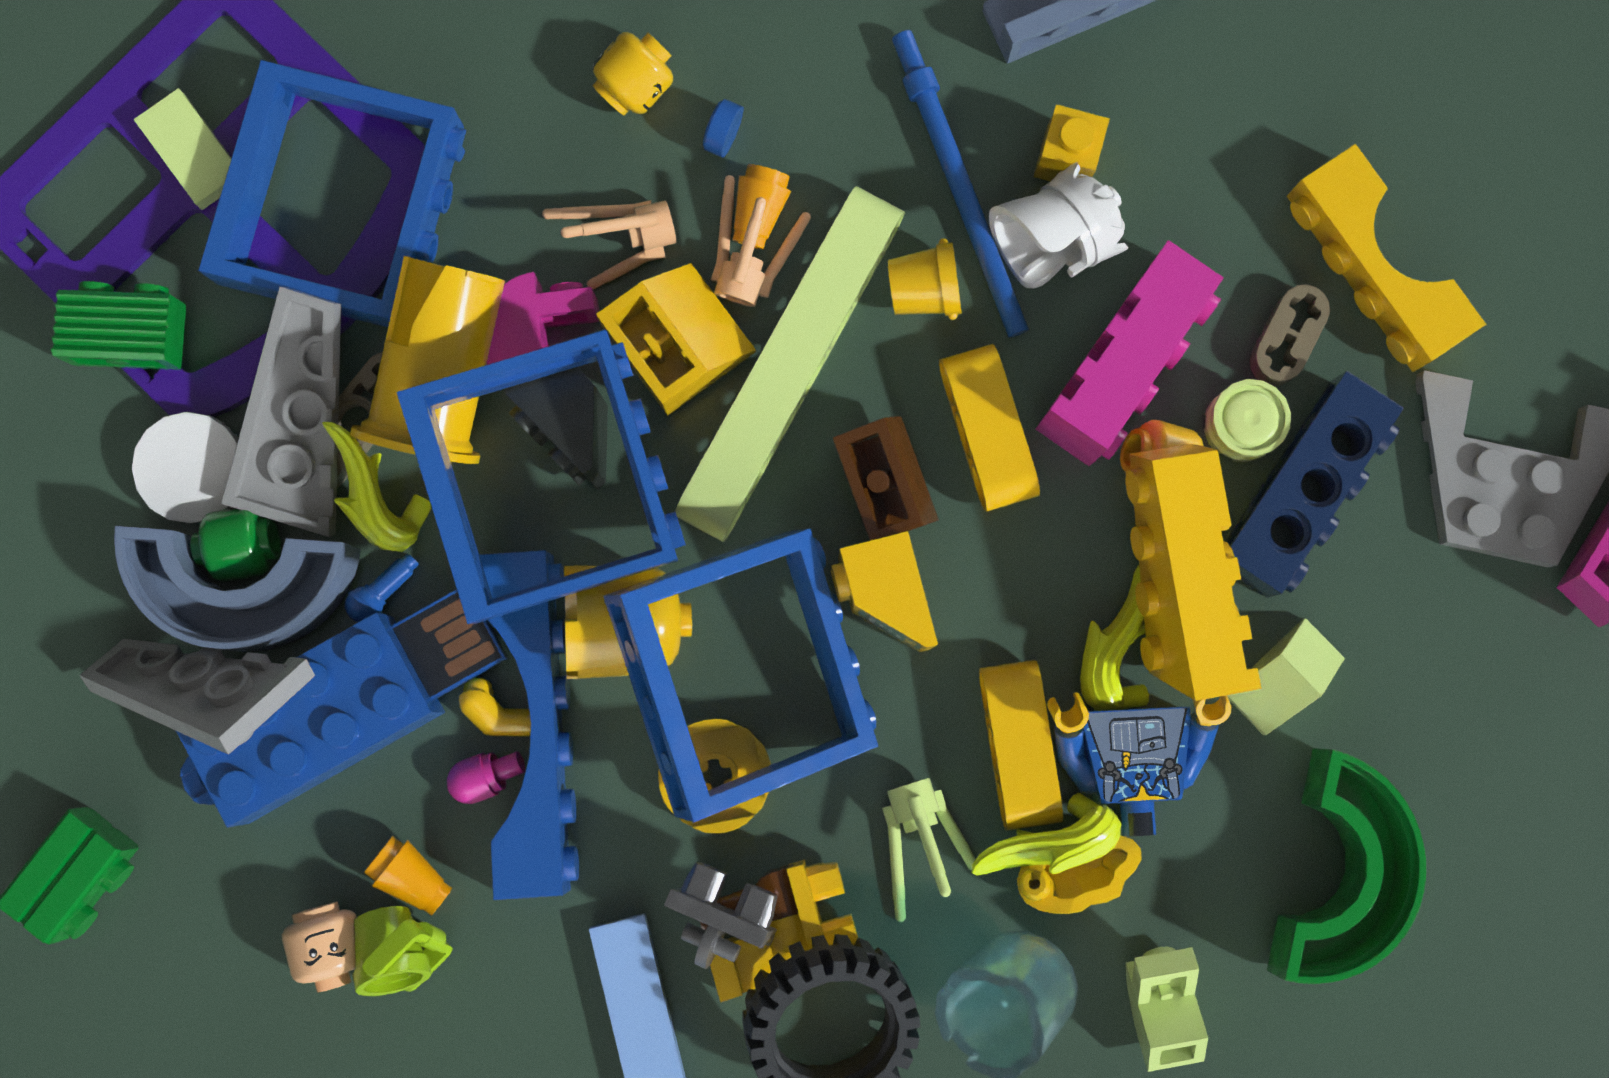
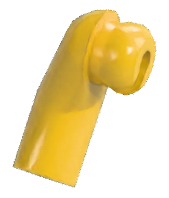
(488, 715)

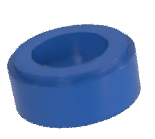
(722, 127)

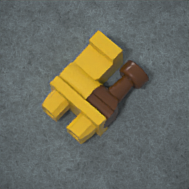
(794, 917)

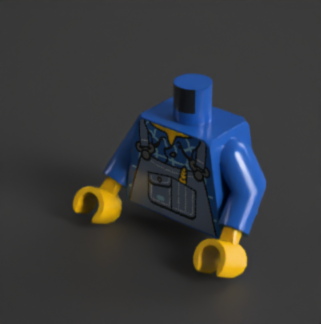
(1136, 754)

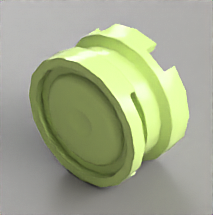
(1247, 420)

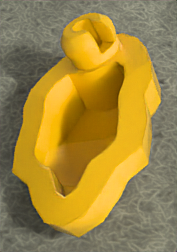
(1081, 885)

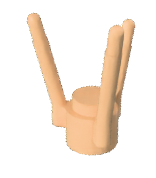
(646, 223)
(741, 277)

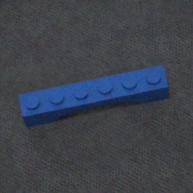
(532, 844)

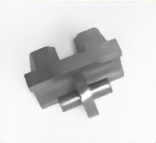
(699, 901)

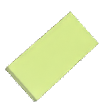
(187, 147)

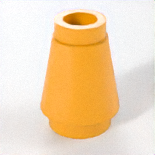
(756, 183)
(407, 876)

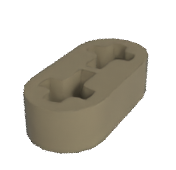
(1300, 341)

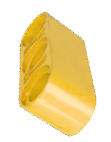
(989, 427)
(1021, 745)

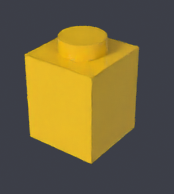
(1070, 139)

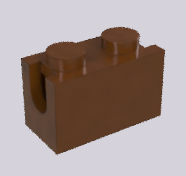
(885, 478)

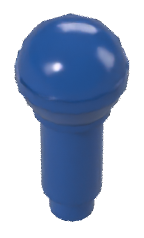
(371, 598)

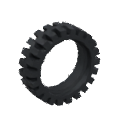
(816, 967)

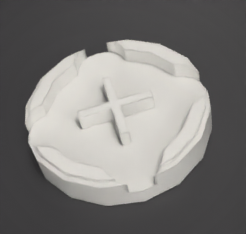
(184, 465)

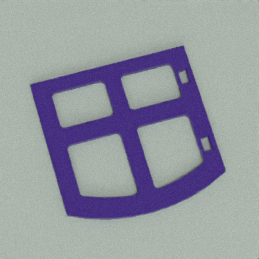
(115, 104)

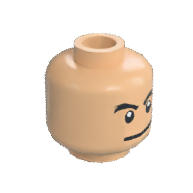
(321, 946)

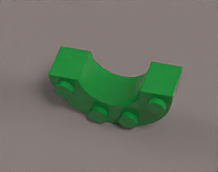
(1380, 879)

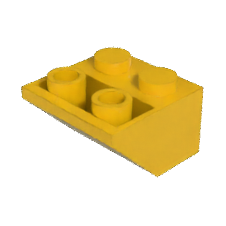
(675, 335)

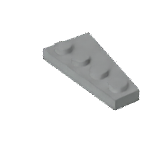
(283, 452)
(197, 692)

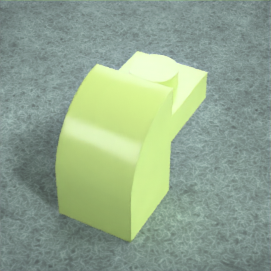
(1166, 1007)

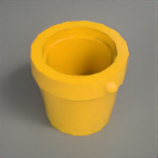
(926, 282)

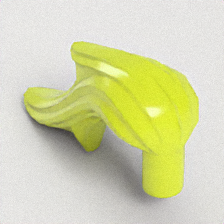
(365, 503)
(1104, 656)
(1061, 849)

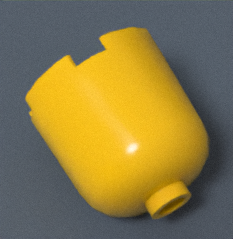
(590, 636)

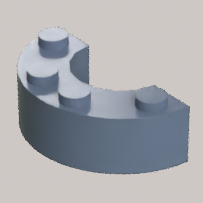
(267, 615)

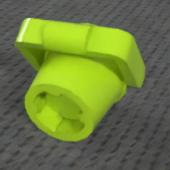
(391, 951)

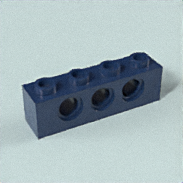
(1369, 423)

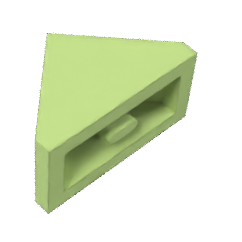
(1290, 677)

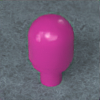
(482, 776)

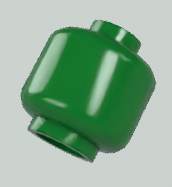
(236, 544)

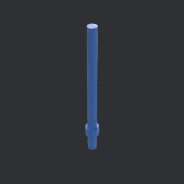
(922, 88)

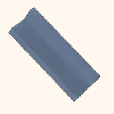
(1035, 24)

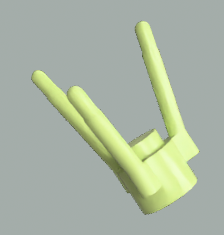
(916, 809)

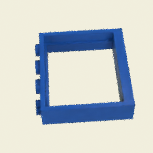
(255, 160)
(446, 501)
(660, 702)

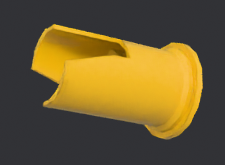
(435, 330)

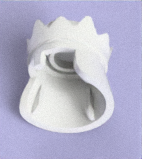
(1065, 223)

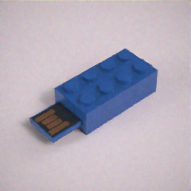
(364, 695)

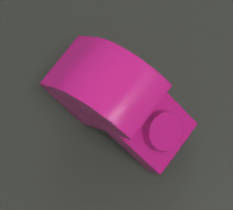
(528, 313)

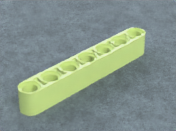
(789, 364)

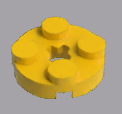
(736, 749)

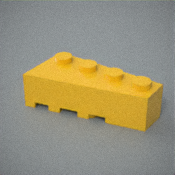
(1187, 573)

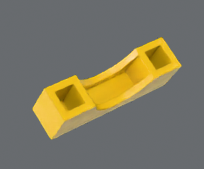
(1415, 315)

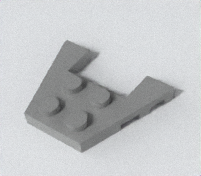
(1506, 496)

